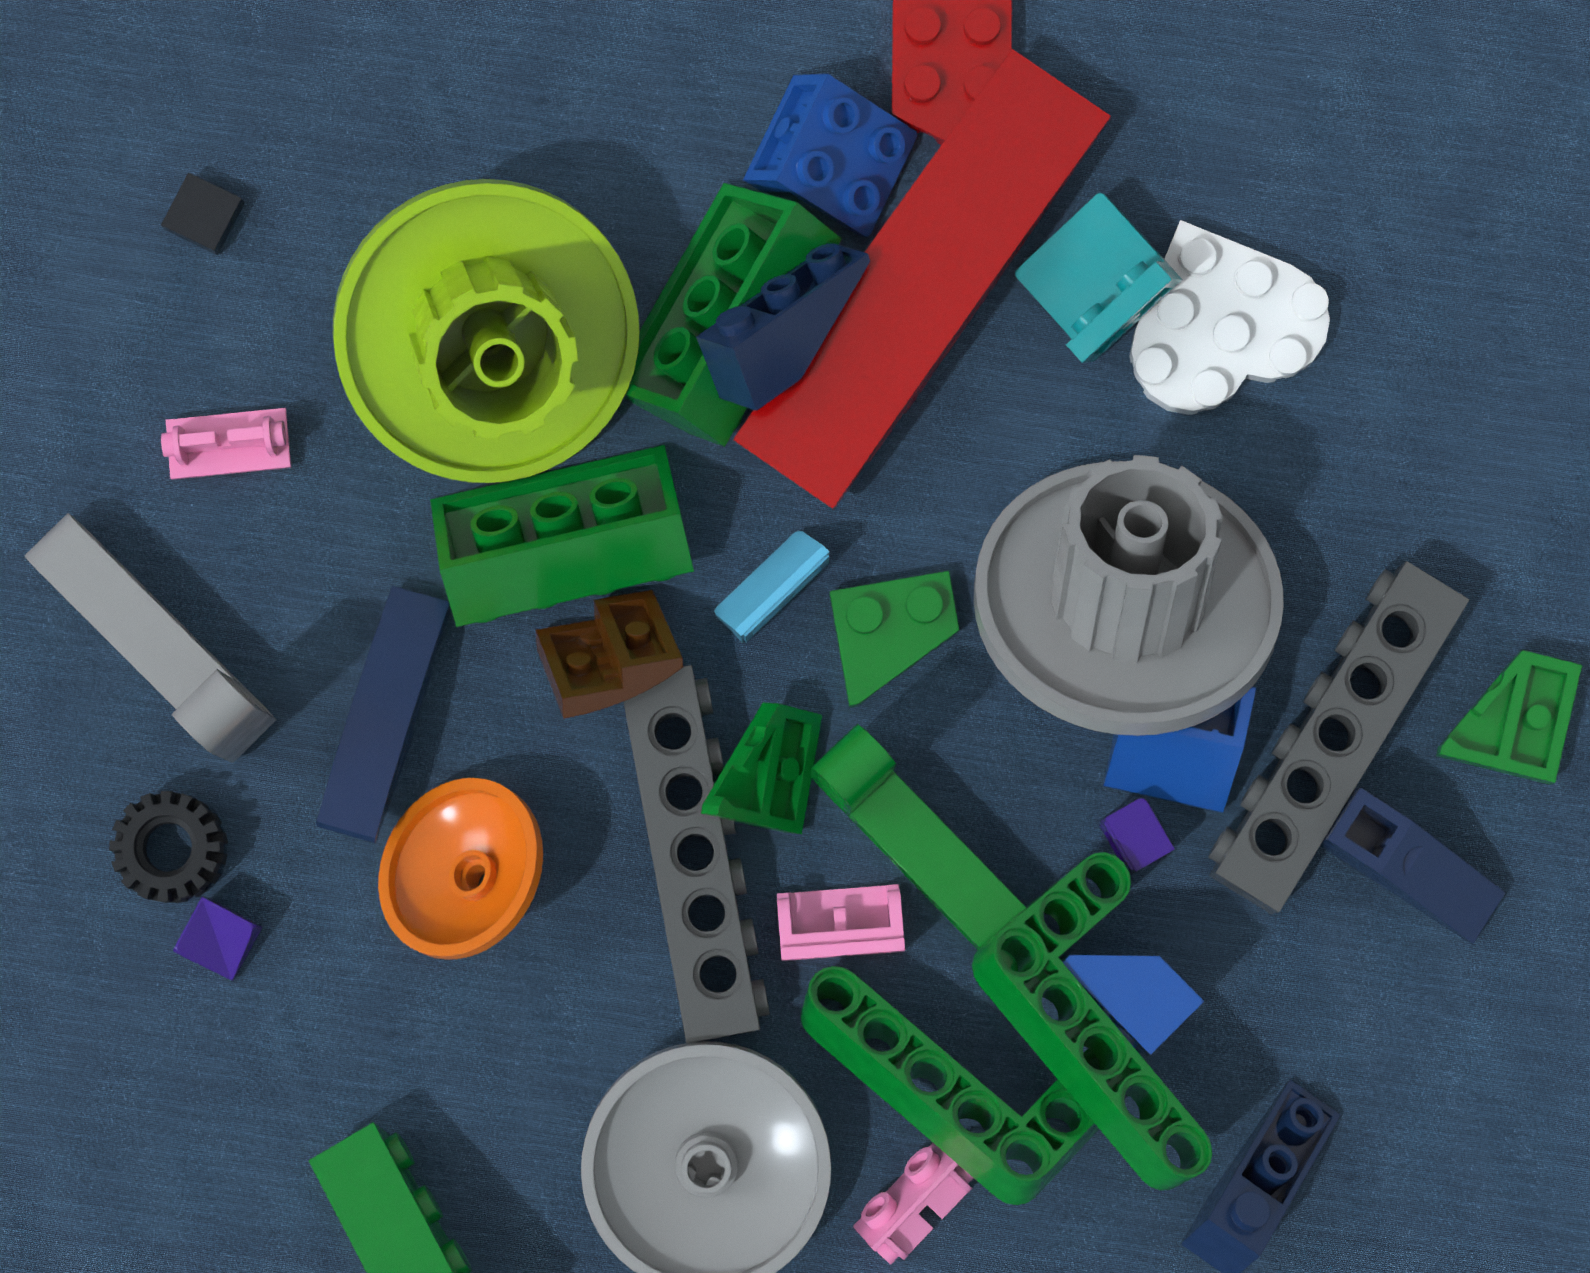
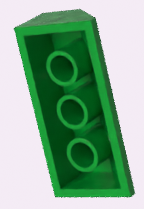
(731, 256)
(560, 536)

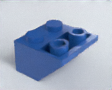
(1184, 765)
(1137, 994)

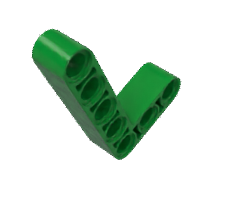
(864, 786)
(1085, 1024)
(958, 1093)

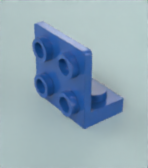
(832, 151)

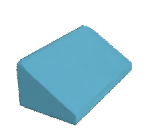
(772, 585)

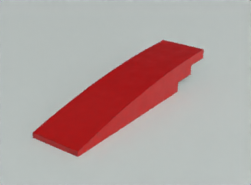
(927, 276)

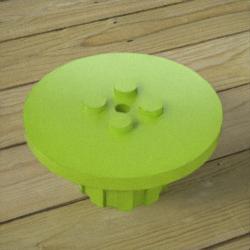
(485, 331)

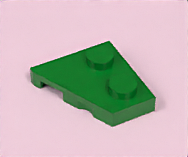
(890, 628)
(1519, 719)
(769, 771)

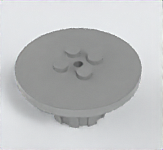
(1128, 597)

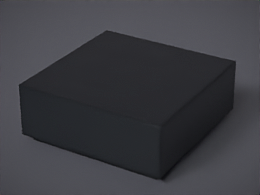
(202, 213)

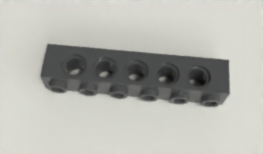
(1430, 614)
(703, 1012)

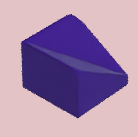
(1136, 835)
(217, 938)

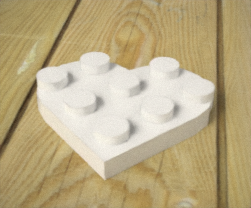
(1225, 323)

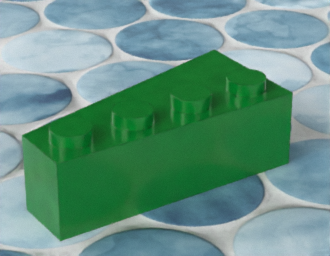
(383, 1208)

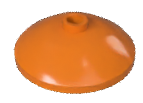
(438, 858)

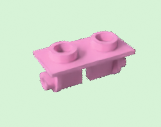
(227, 443)
(892, 1218)

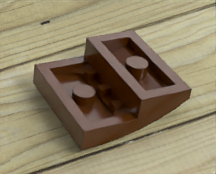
(609, 657)

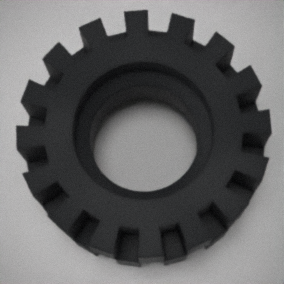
(132, 839)

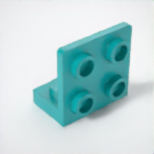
(1097, 277)

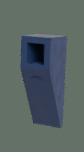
(776, 334)
(1412, 865)
(1261, 1181)

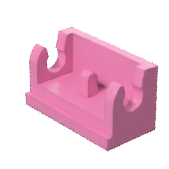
(840, 922)

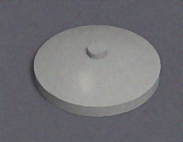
(706, 1163)

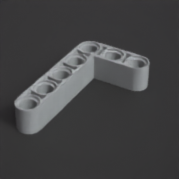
(205, 694)

